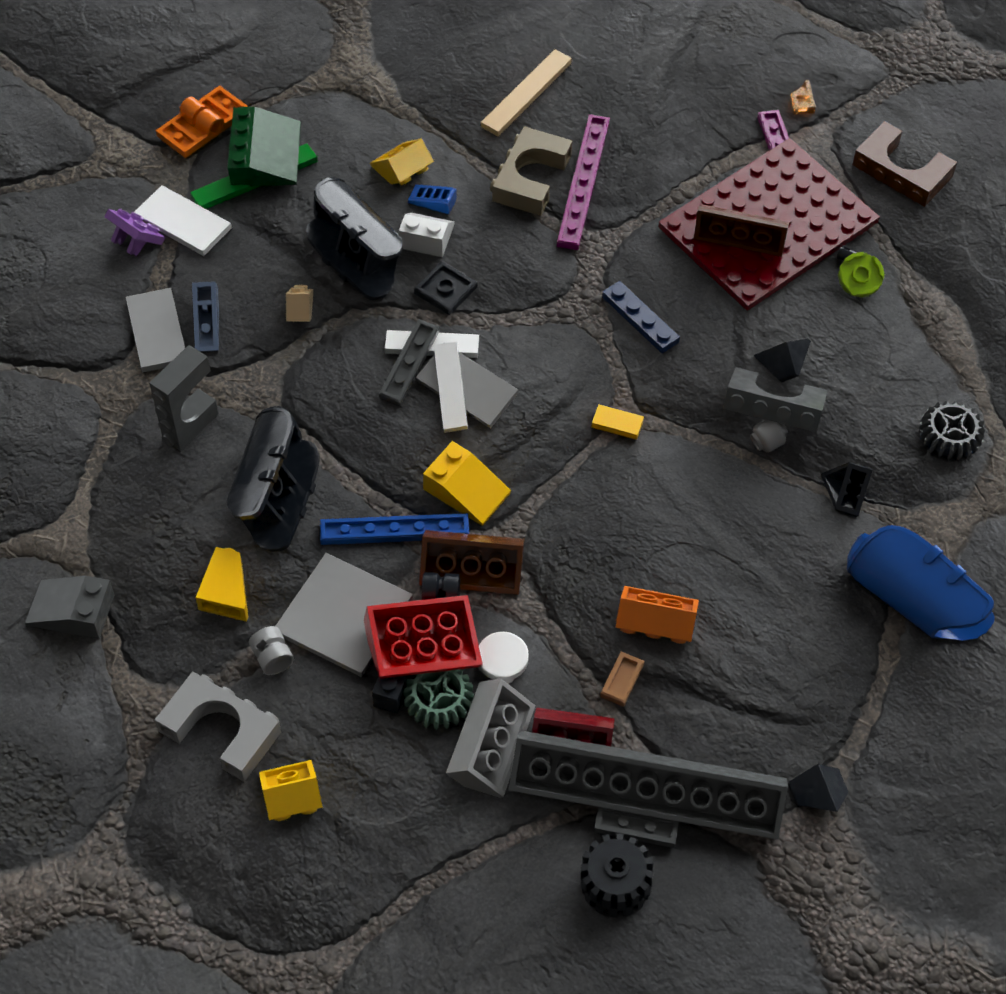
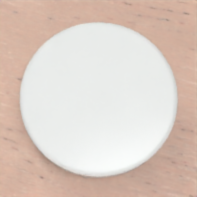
(503, 656)

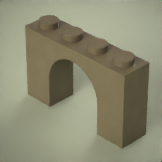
(529, 148)

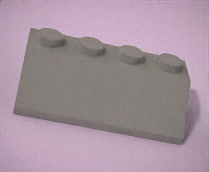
(489, 738)

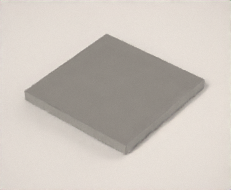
(331, 612)

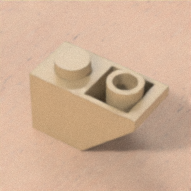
(299, 303)

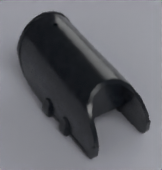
(354, 239)
(274, 479)

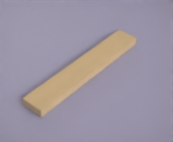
(526, 92)

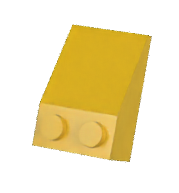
(465, 483)

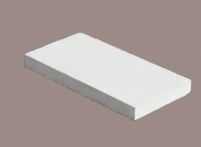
(183, 220)

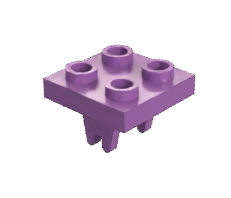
(135, 227)

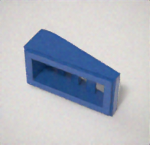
(442, 203)

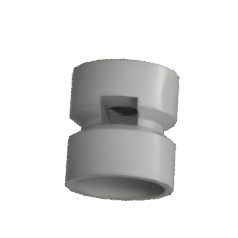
(271, 650)

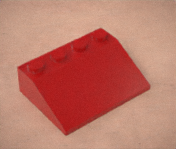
(422, 636)

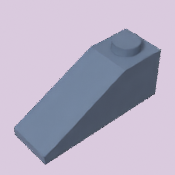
(206, 316)

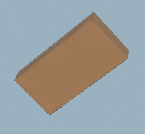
(622, 679)

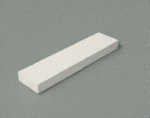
(467, 343)
(450, 387)

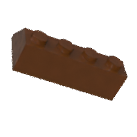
(741, 230)
(481, 560)

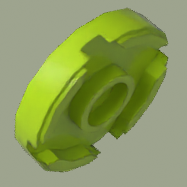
(861, 274)

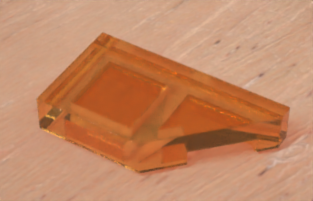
(802, 100)

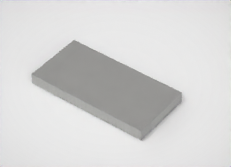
(155, 328)
(484, 392)

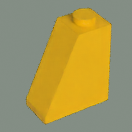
(223, 586)

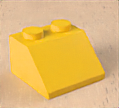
(403, 162)
(290, 790)

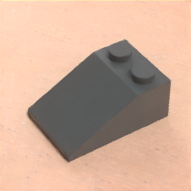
(72, 605)

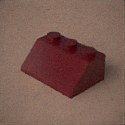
(574, 726)

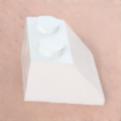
(425, 234)

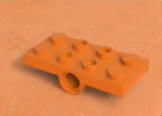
(199, 121)

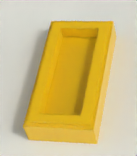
(617, 422)

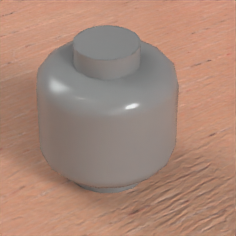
(768, 435)

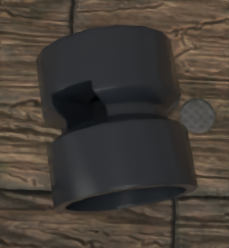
(433, 583)

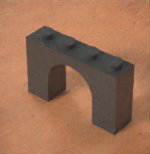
(798, 411)
(181, 418)

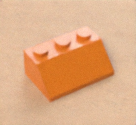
(657, 614)

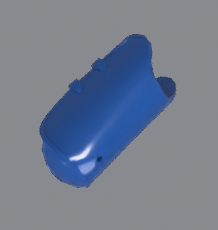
(921, 583)

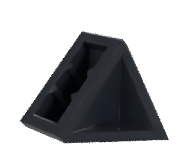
(785, 359)
(847, 486)
(819, 788)

